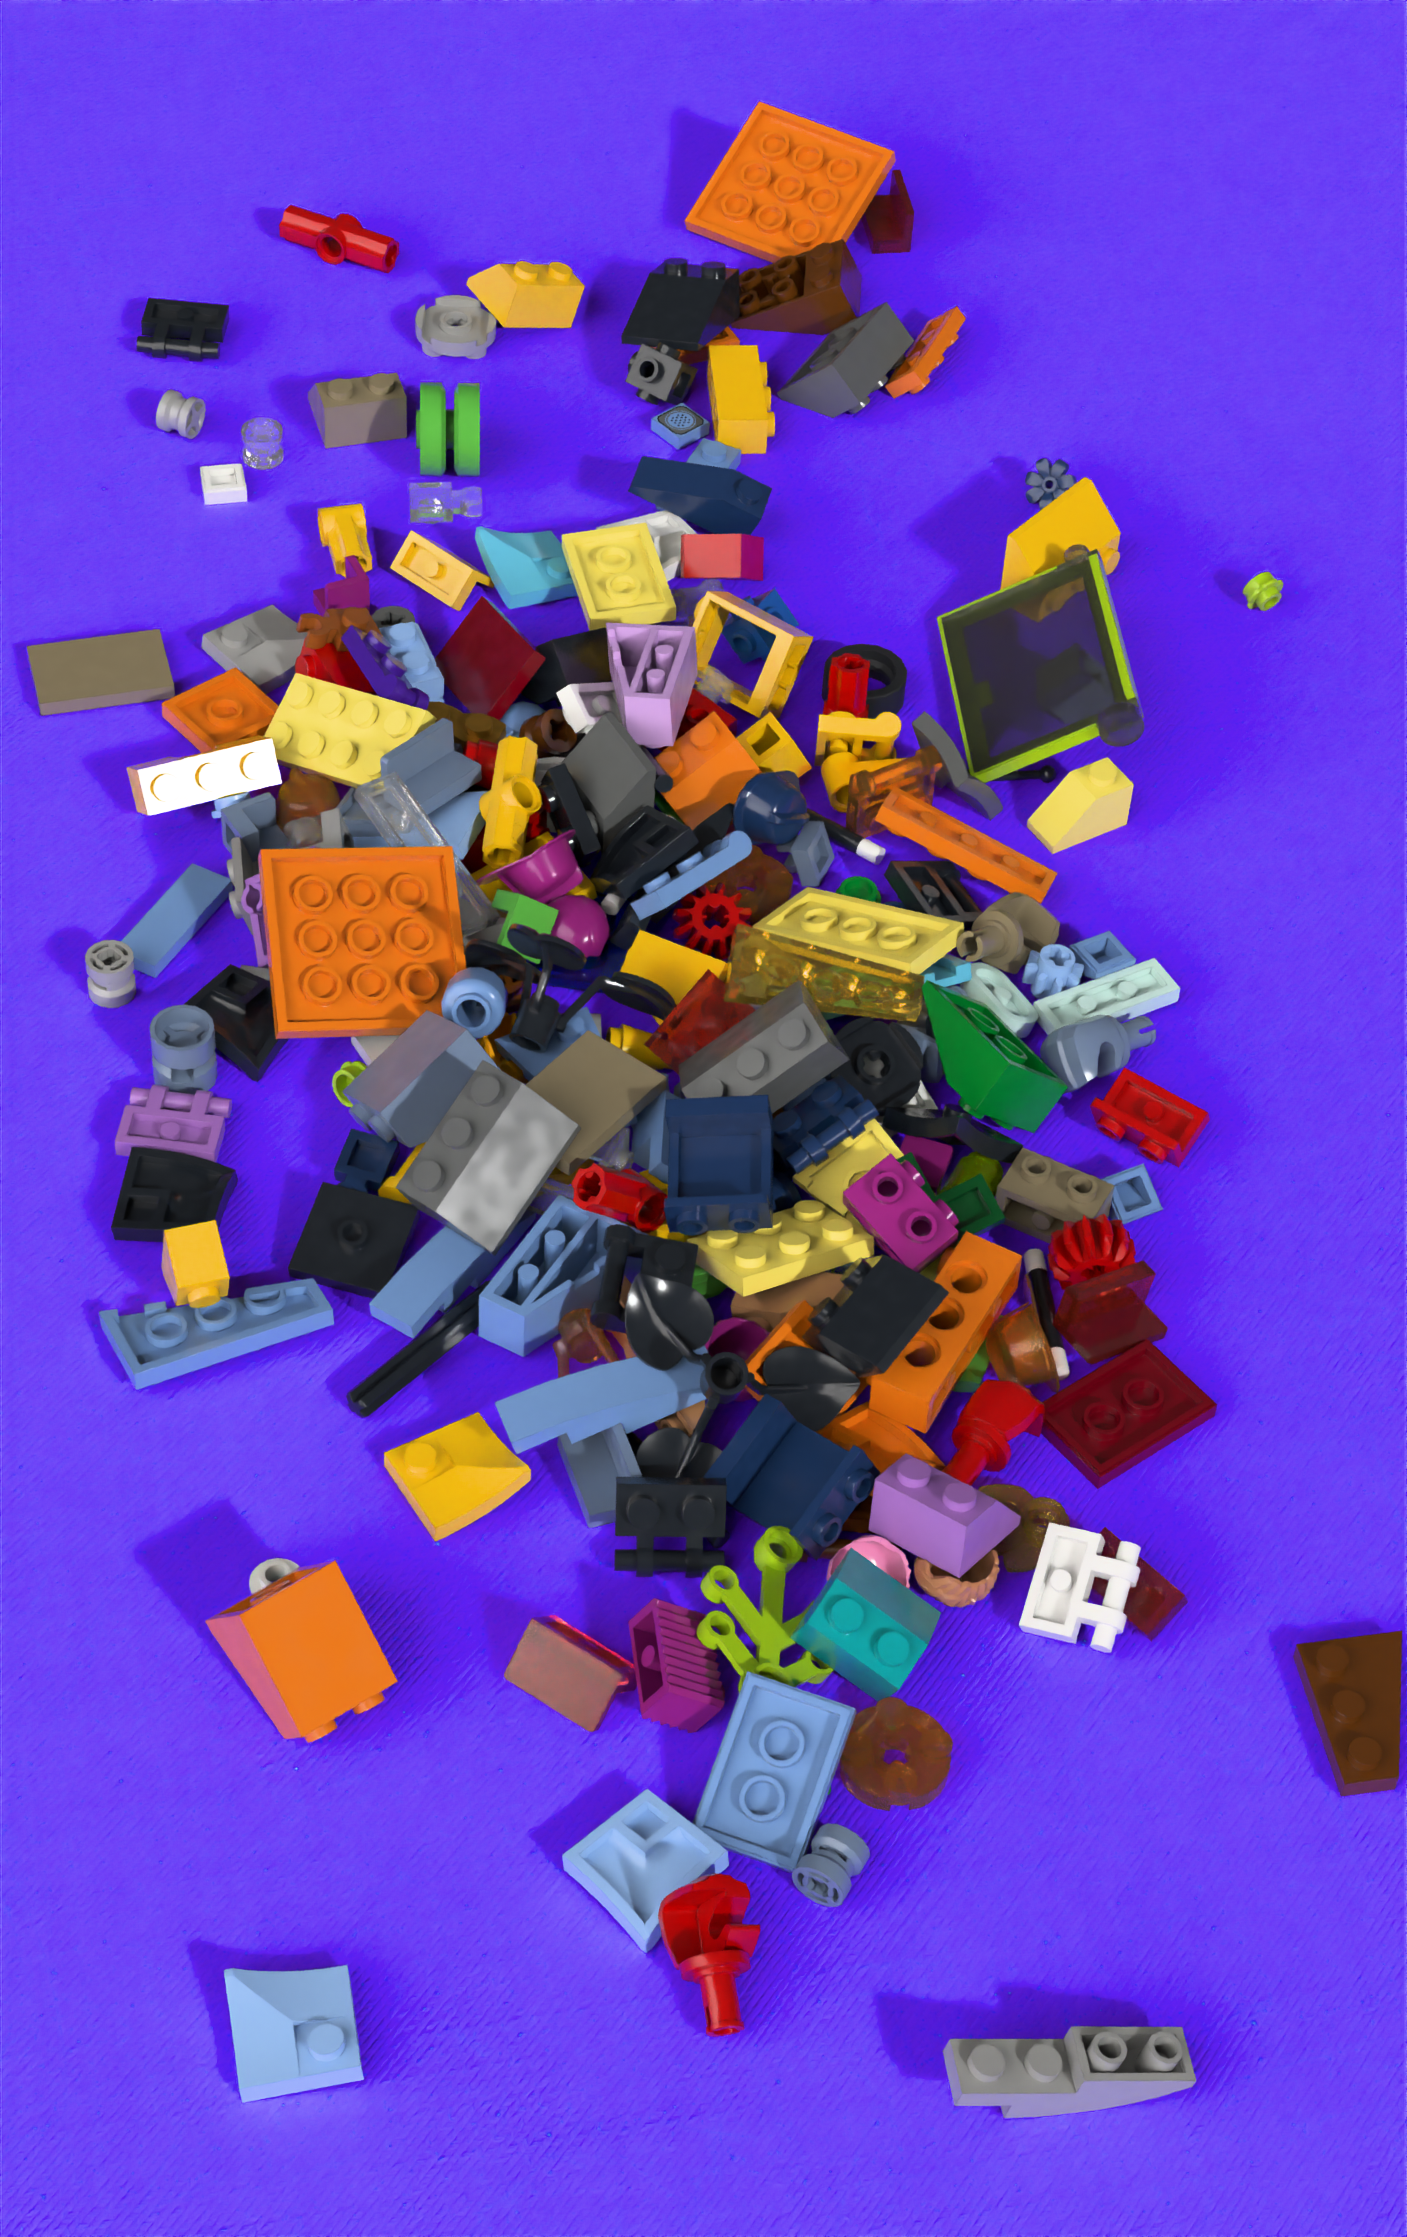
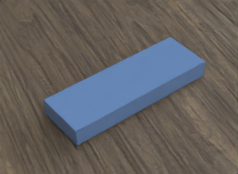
(176, 918)

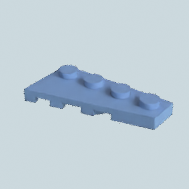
(186, 1339)

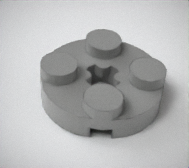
(470, 338)

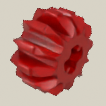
(706, 907)
(1089, 1249)

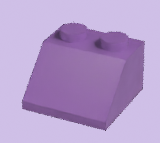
(937, 1515)

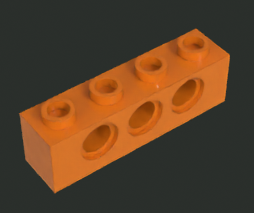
(925, 1373)

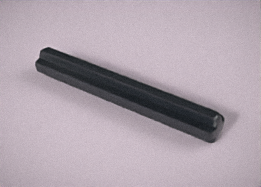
(416, 1356)

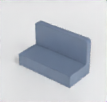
(432, 766)
(594, 1469)

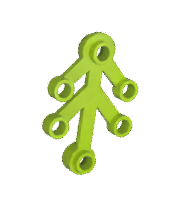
(774, 1556)

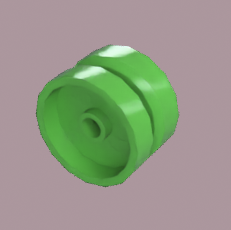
(449, 429)

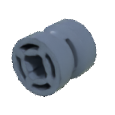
(828, 1869)

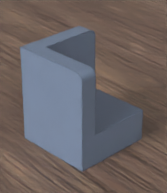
(255, 824)

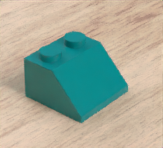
(867, 1626)

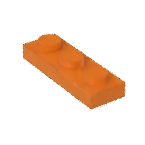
(926, 353)

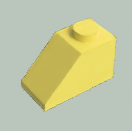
(1083, 806)

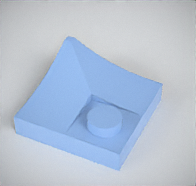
(640, 1860)
(292, 2030)

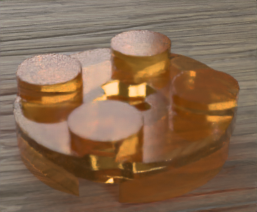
(765, 875)
(901, 1728)

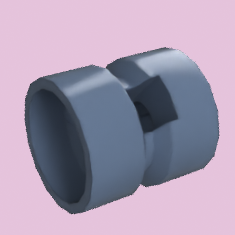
(183, 1049)

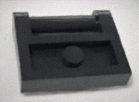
(933, 890)
(660, 1259)

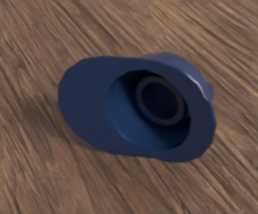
(771, 808)

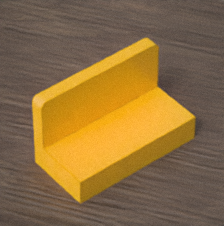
(437, 570)

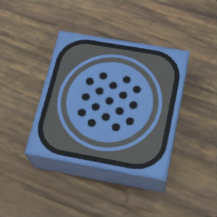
(680, 426)

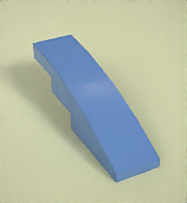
(438, 1278)
(599, 1399)

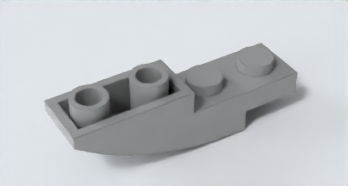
(1069, 2075)

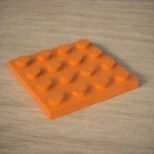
(788, 186)
(359, 937)

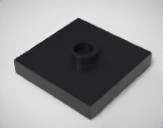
(353, 1240)

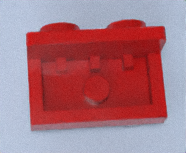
(1150, 1118)

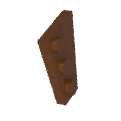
(1356, 1707)

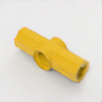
(510, 801)

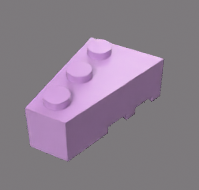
(652, 678)

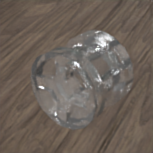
(262, 443)

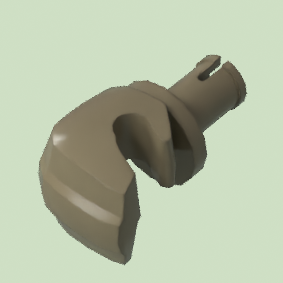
(1009, 932)

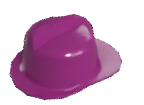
(544, 873)

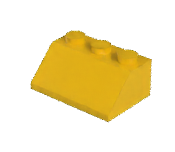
(1069, 520)

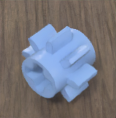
(1052, 971)

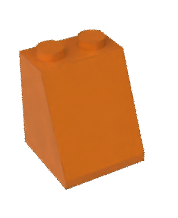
(305, 1651)

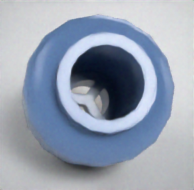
(475, 1001)

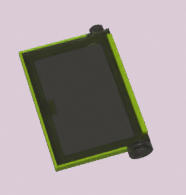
(1040, 668)

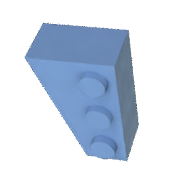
(547, 1277)

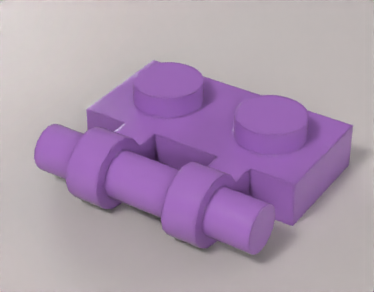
(173, 1122)

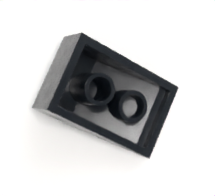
(684, 305)

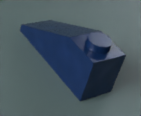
(702, 494)

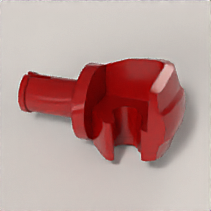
(987, 1423)
(711, 1944)

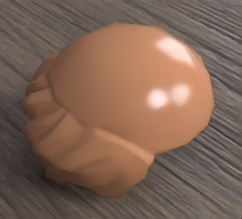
(957, 1591)

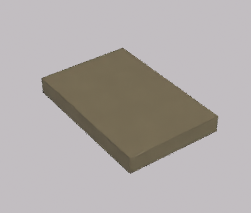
(100, 672)
(598, 1091)

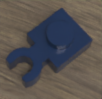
(365, 1161)

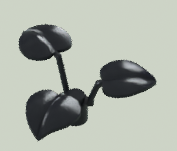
(539, 1014)
(674, 1319)

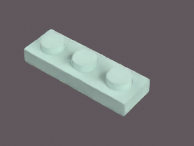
(1118, 994)

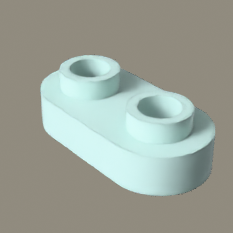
(1002, 997)

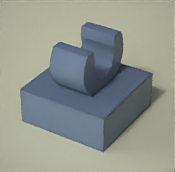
(809, 854)

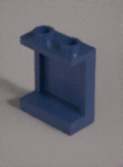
(719, 1164)

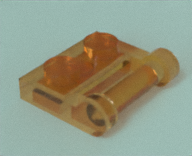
(870, 789)

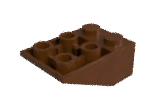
(802, 292)

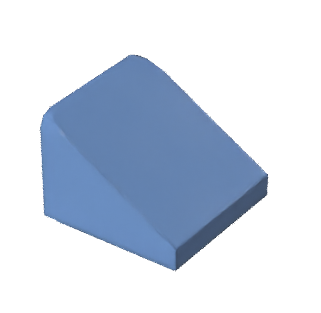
(1102, 955)
(1132, 1195)

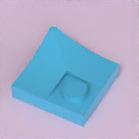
(525, 566)

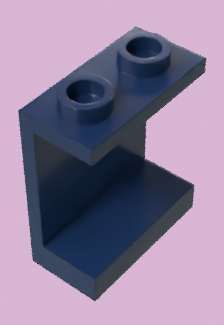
(792, 1477)

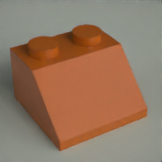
(706, 771)

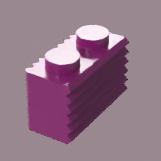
(673, 1668)

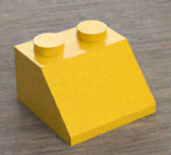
(529, 294)

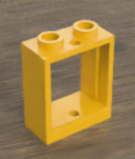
(781, 664)

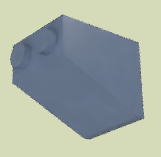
(415, 1080)

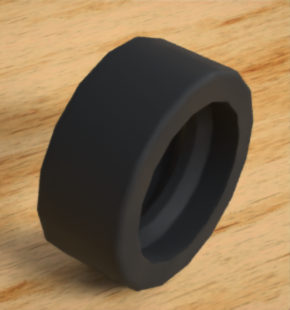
(884, 667)

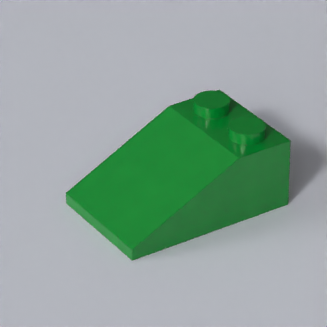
(989, 1062)

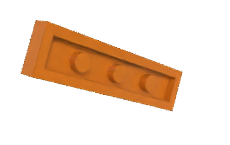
(964, 845)

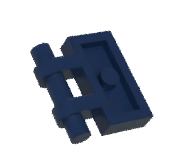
(820, 1124)

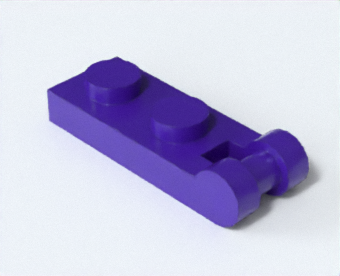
(381, 668)

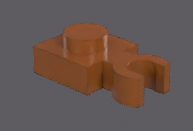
(333, 626)

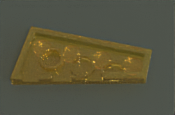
(838, 983)

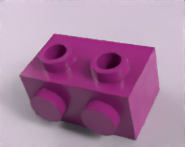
(901, 1214)

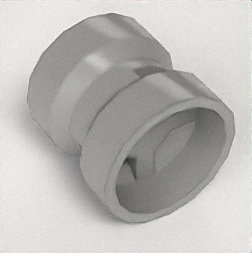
(110, 973)

